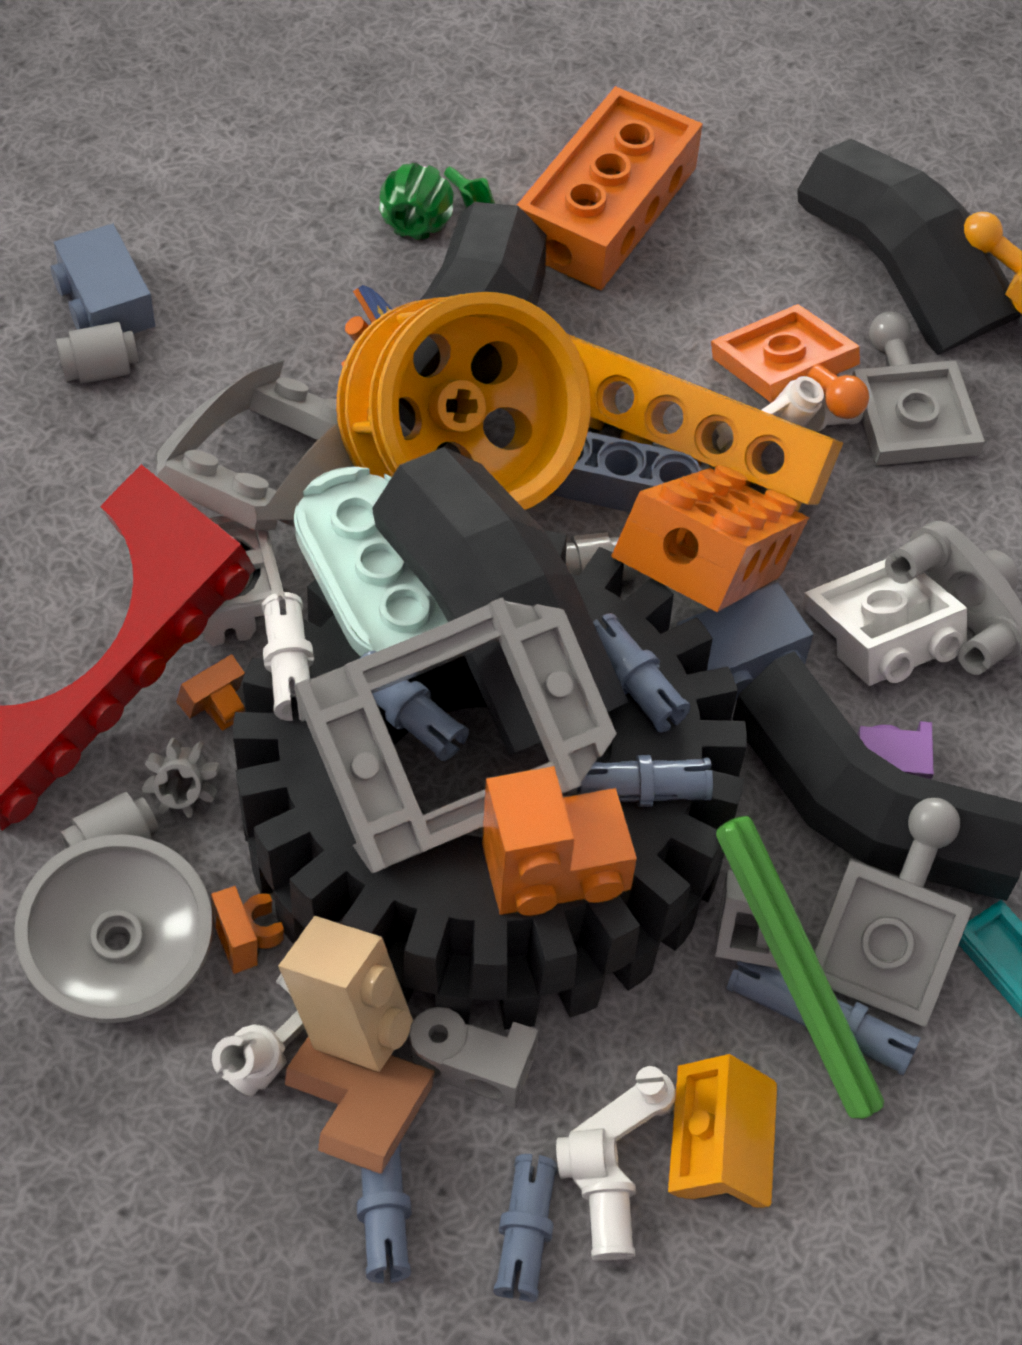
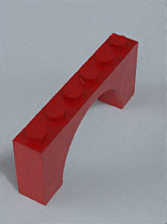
(180, 578)

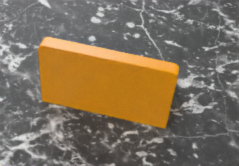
(723, 1131)

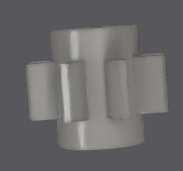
(171, 790)

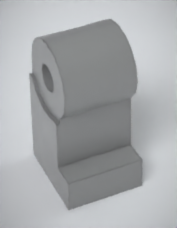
(473, 1056)

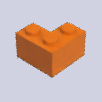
(552, 846)

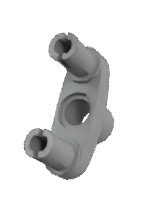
(959, 568)

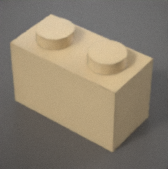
(347, 993)

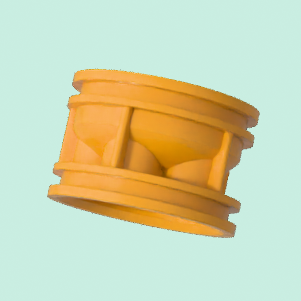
(538, 386)

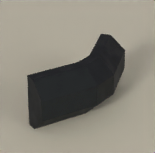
(917, 236)
(489, 252)
(474, 547)
(862, 797)

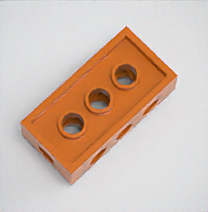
(625, 135)
(710, 536)

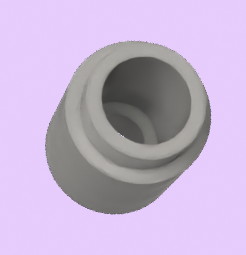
(97, 353)
(112, 817)

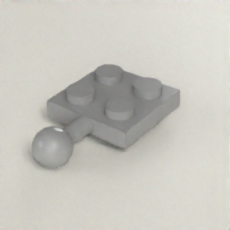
(915, 408)
(889, 933)

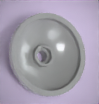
(108, 890)

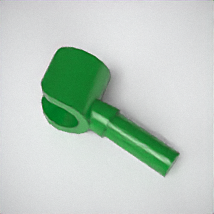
(470, 190)

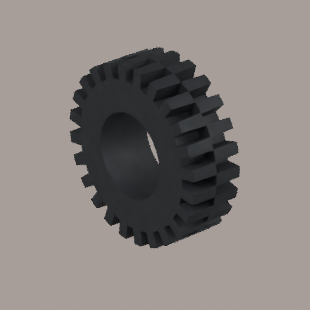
(441, 904)

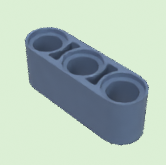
(616, 469)

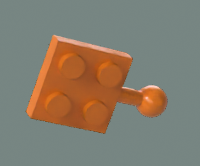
(793, 346)

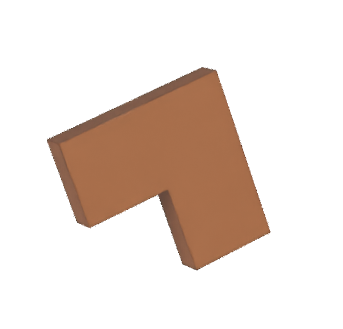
(371, 1106)

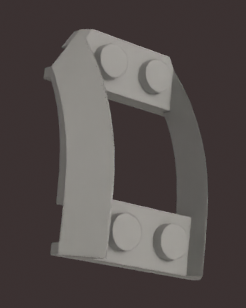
(246, 495)
(363, 757)

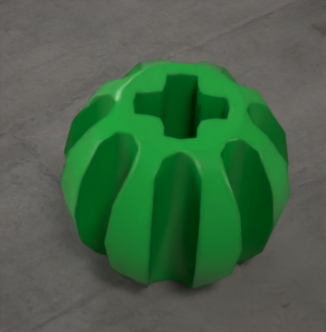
(416, 201)

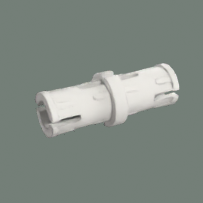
(287, 651)

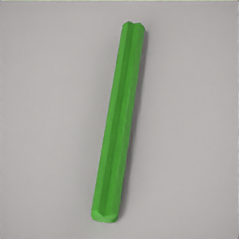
(800, 967)

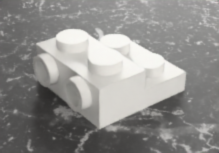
(888, 625)

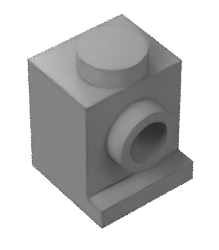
(737, 929)

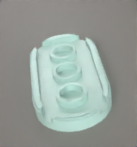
(355, 566)

